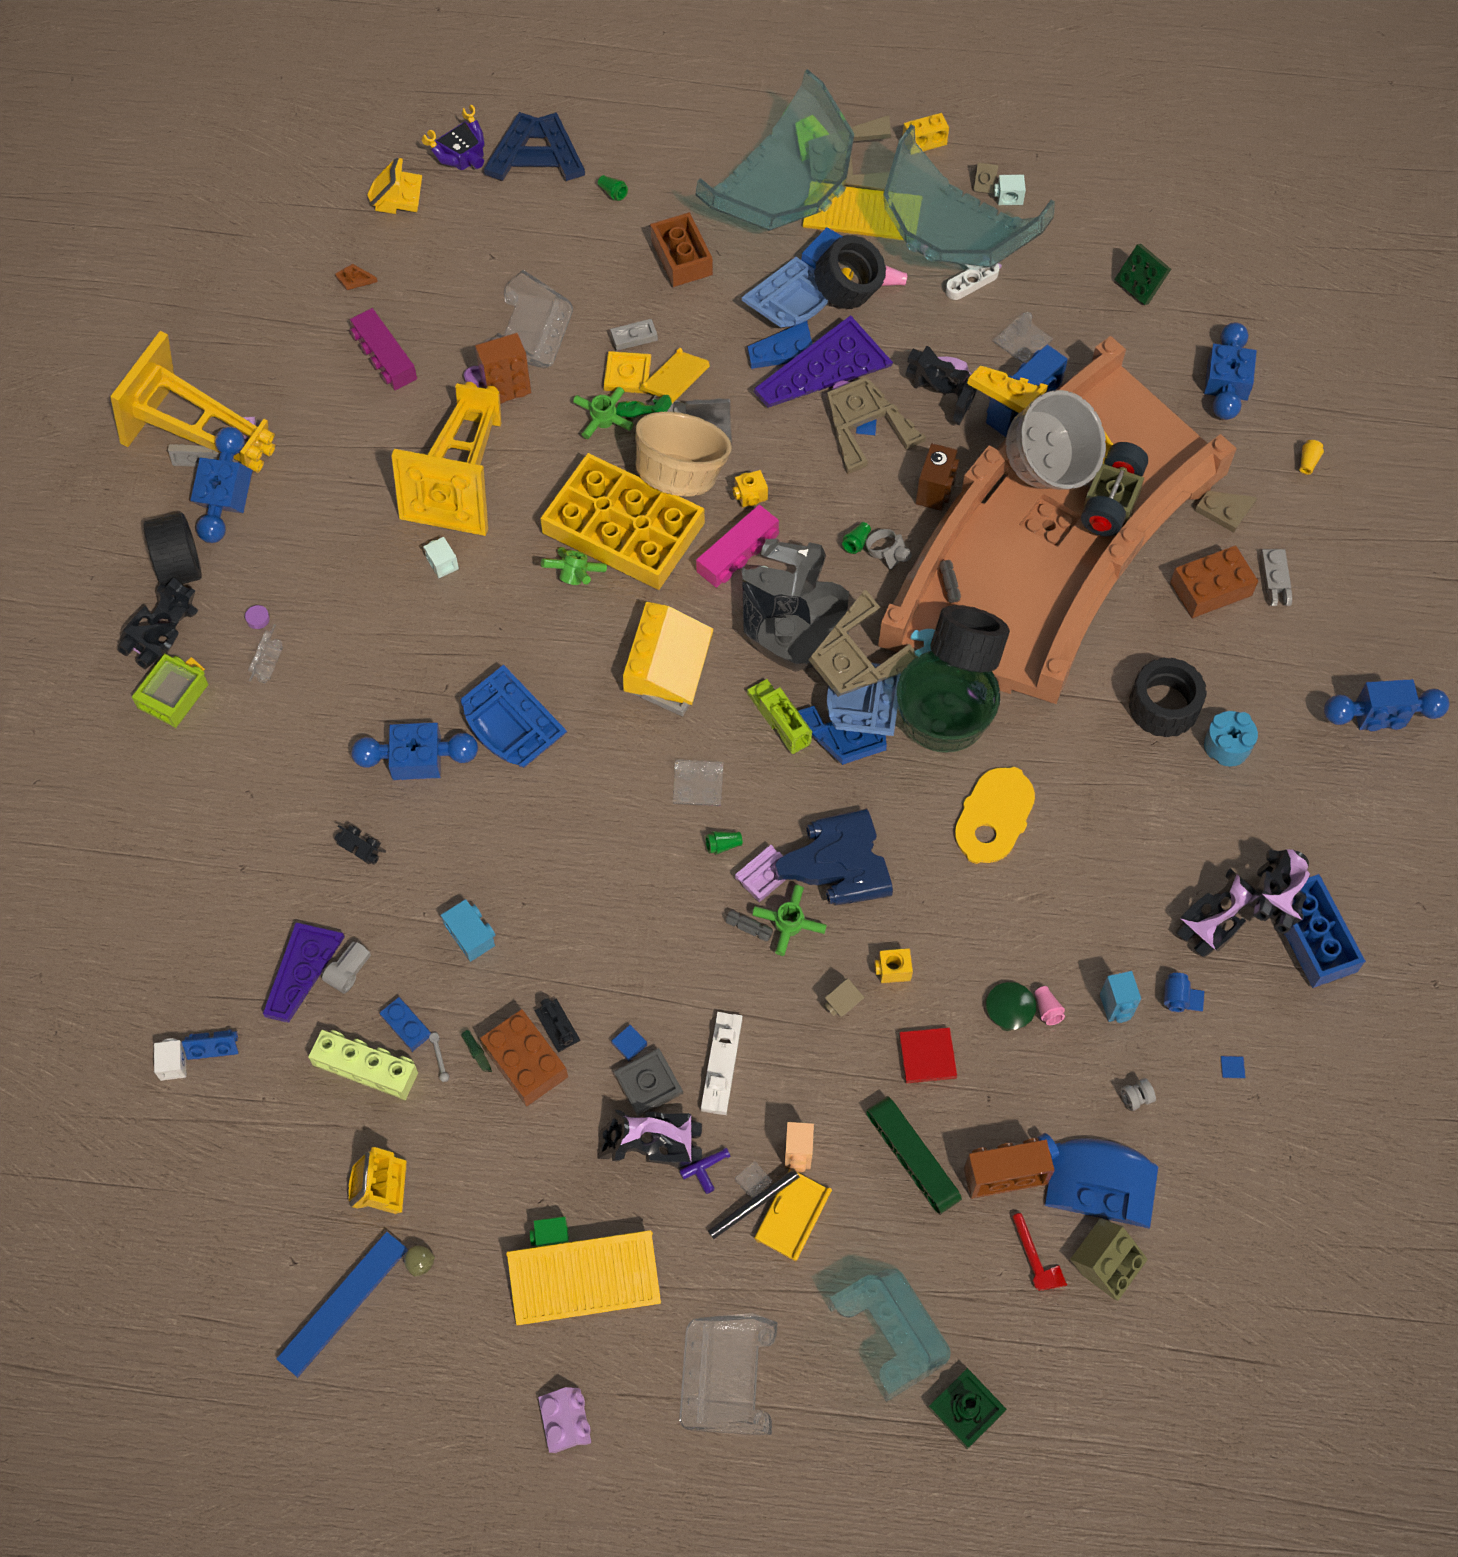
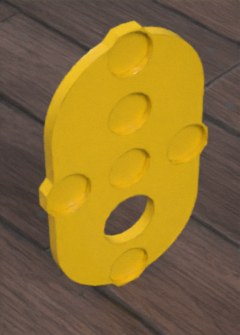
(998, 801)

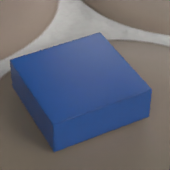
(629, 1043)

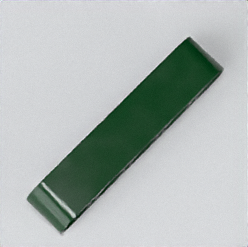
(913, 1155)

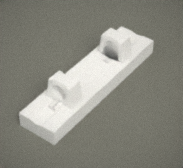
(721, 1064)

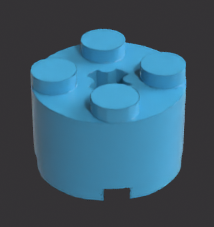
(1231, 738)

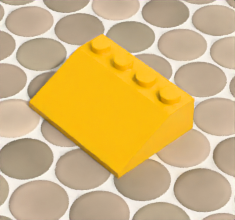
(667, 654)

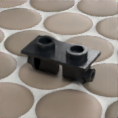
(352, 837)
(557, 1024)

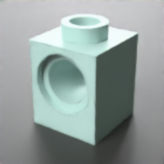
(1010, 190)
(441, 557)

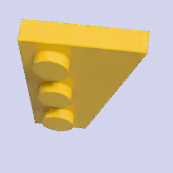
(1006, 390)

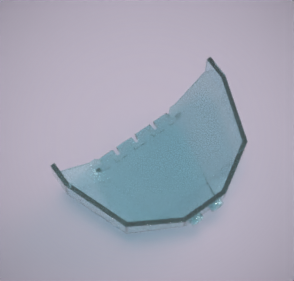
(794, 168)
(945, 224)

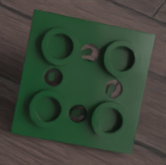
(1149, 274)
(968, 1407)

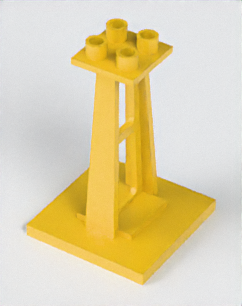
(147, 386)
(448, 490)

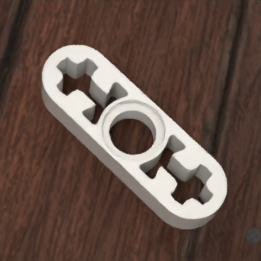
(969, 287)

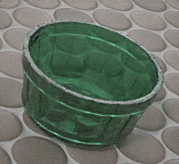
(939, 706)

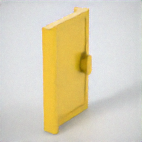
(676, 375)
(797, 1212)

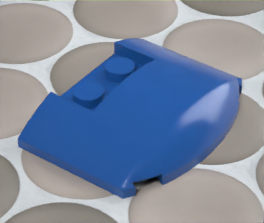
(510, 719)
(1103, 1181)

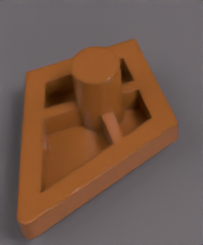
(354, 277)

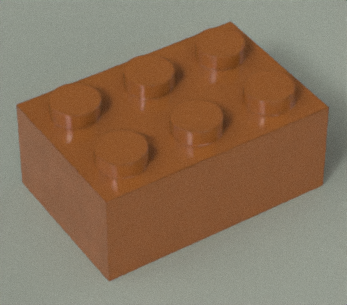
(681, 249)
(504, 366)
(1214, 581)
(524, 1057)
(1008, 1168)

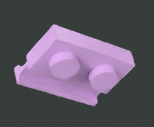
(759, 875)

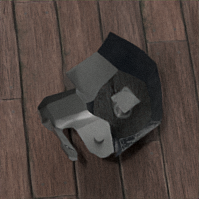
(791, 612)

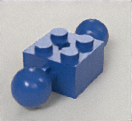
(1230, 371)
(221, 485)
(1386, 705)
(414, 751)

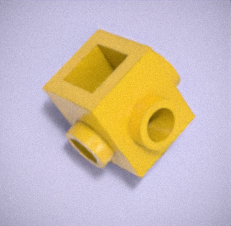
(750, 488)

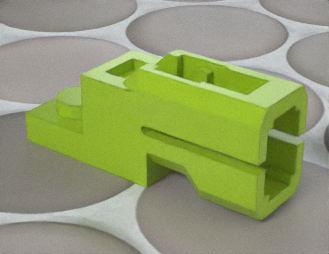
(781, 715)

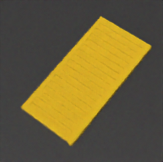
(858, 213)
(583, 1277)

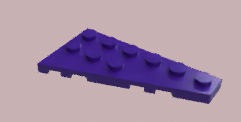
(836, 357)

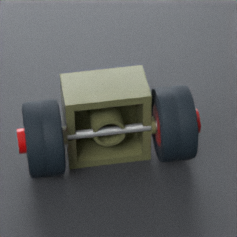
(1115, 489)

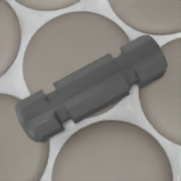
(950, 581)
(749, 925)

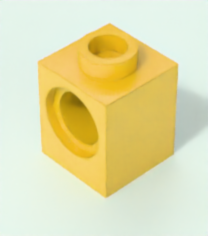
(900, 957)

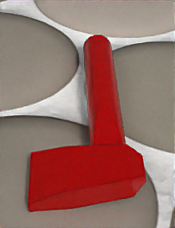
(1043, 1279)

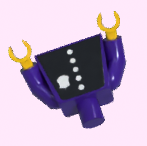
(461, 145)

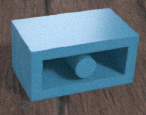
(468, 930)
(1120, 997)

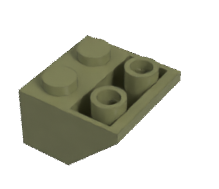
(1109, 1258)

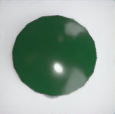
(1011, 1005)

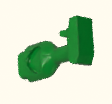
(638, 408)

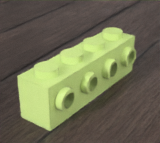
(363, 1064)

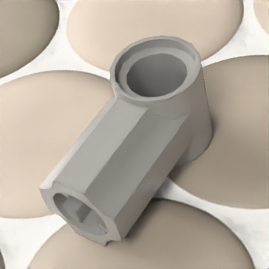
(343, 972)

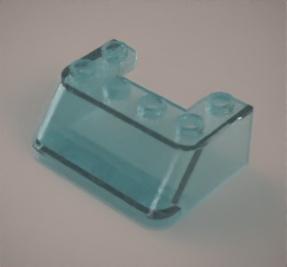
(904, 1324)

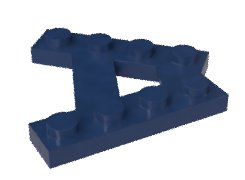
(514, 152)

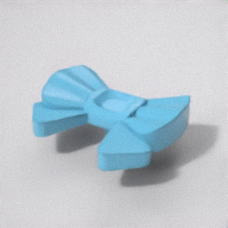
(924, 635)

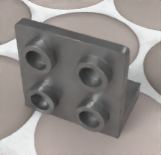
(713, 411)

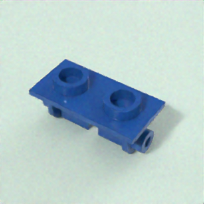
(202, 1046)

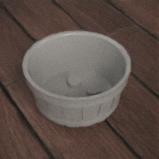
(1056, 442)

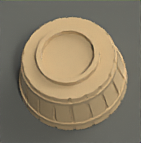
(680, 453)

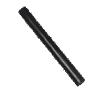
(753, 1204)

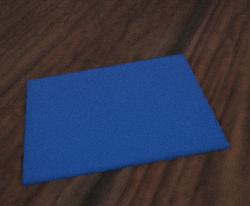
(867, 428)
(1196, 1000)
(1233, 1067)

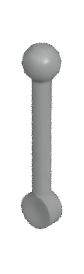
(434, 1039)

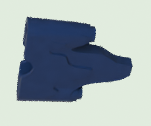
(840, 856)

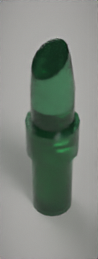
(476, 1051)

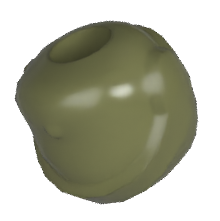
(418, 1260)

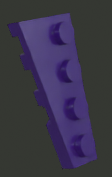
(302, 964)

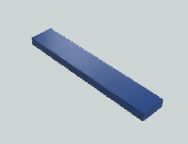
(341, 1304)

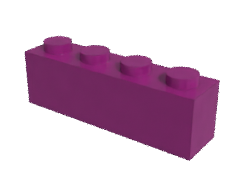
(383, 349)

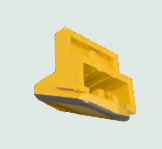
(395, 189)
(378, 1181)

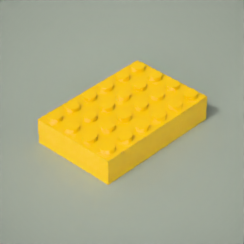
(622, 521)

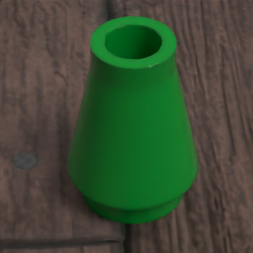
(613, 187)
(856, 538)
(719, 842)

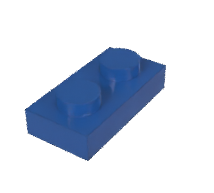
(405, 1024)

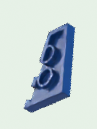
(780, 347)

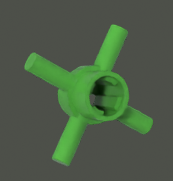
(603, 412)
(573, 566)
(786, 927)

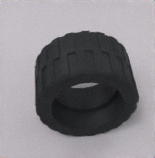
(863, 258)
(172, 549)
(969, 638)
(1174, 674)

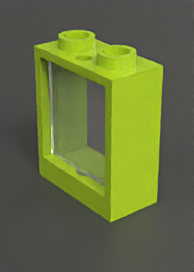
(170, 690)

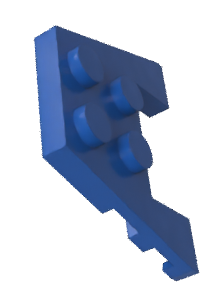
(843, 744)

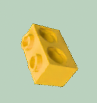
(929, 131)

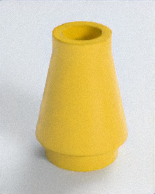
(1311, 454)

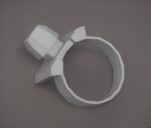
(895, 553)

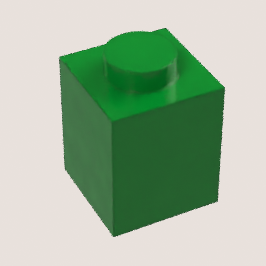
(549, 1232)

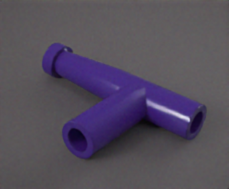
(699, 1169)

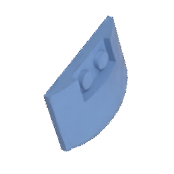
(788, 295)
(866, 709)

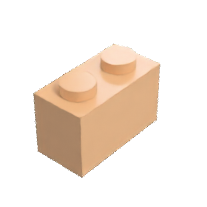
(799, 1146)

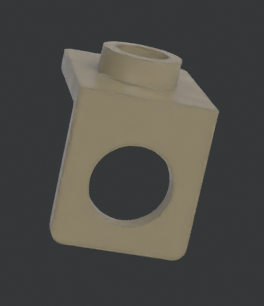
(985, 178)

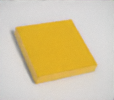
(627, 371)

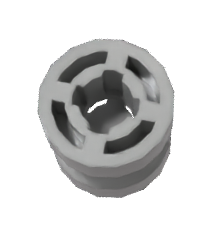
(1138, 1094)

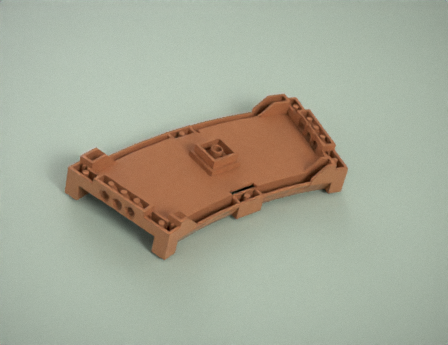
(1054, 579)

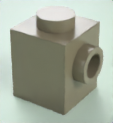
(843, 998)

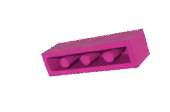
(737, 546)

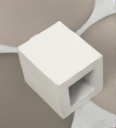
(169, 1059)

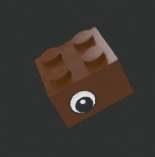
(937, 477)

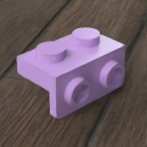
(564, 1419)

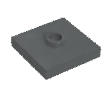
(648, 1082)

